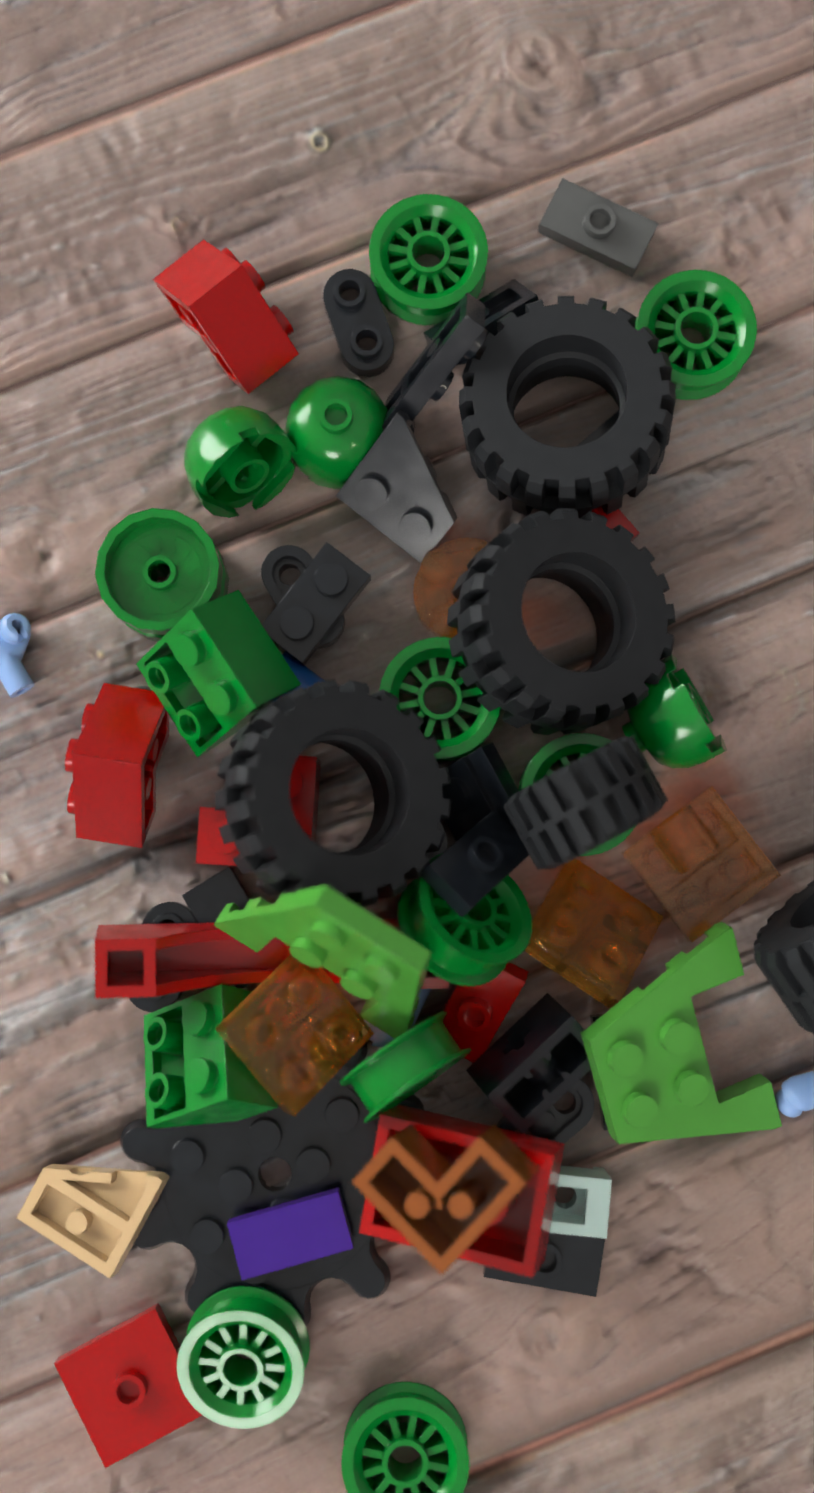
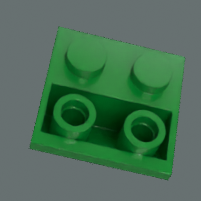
(216, 671)
(191, 1068)

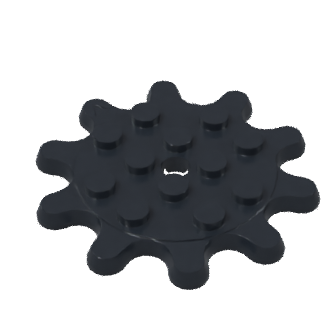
(219, 1177)

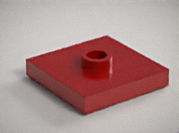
(127, 1385)

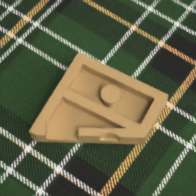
(92, 1210)

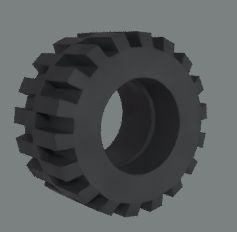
(585, 803)

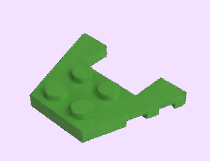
(344, 939)
(654, 1062)

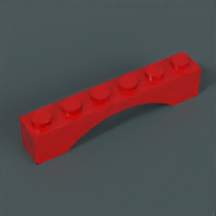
(187, 956)

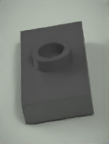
(597, 227)

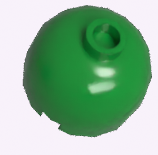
(334, 428)
(238, 459)
(674, 722)

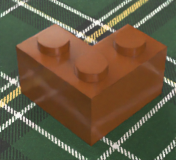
(442, 1204)

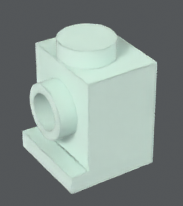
(589, 1208)

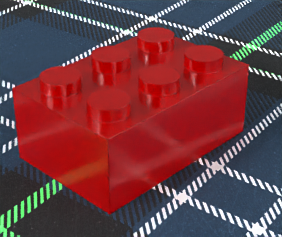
(520, 1232)

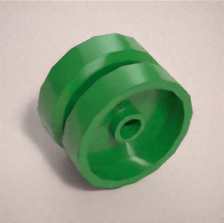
(152, 547)

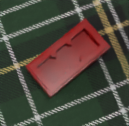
(479, 1010)

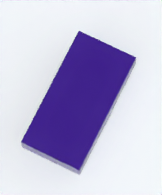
(290, 1233)

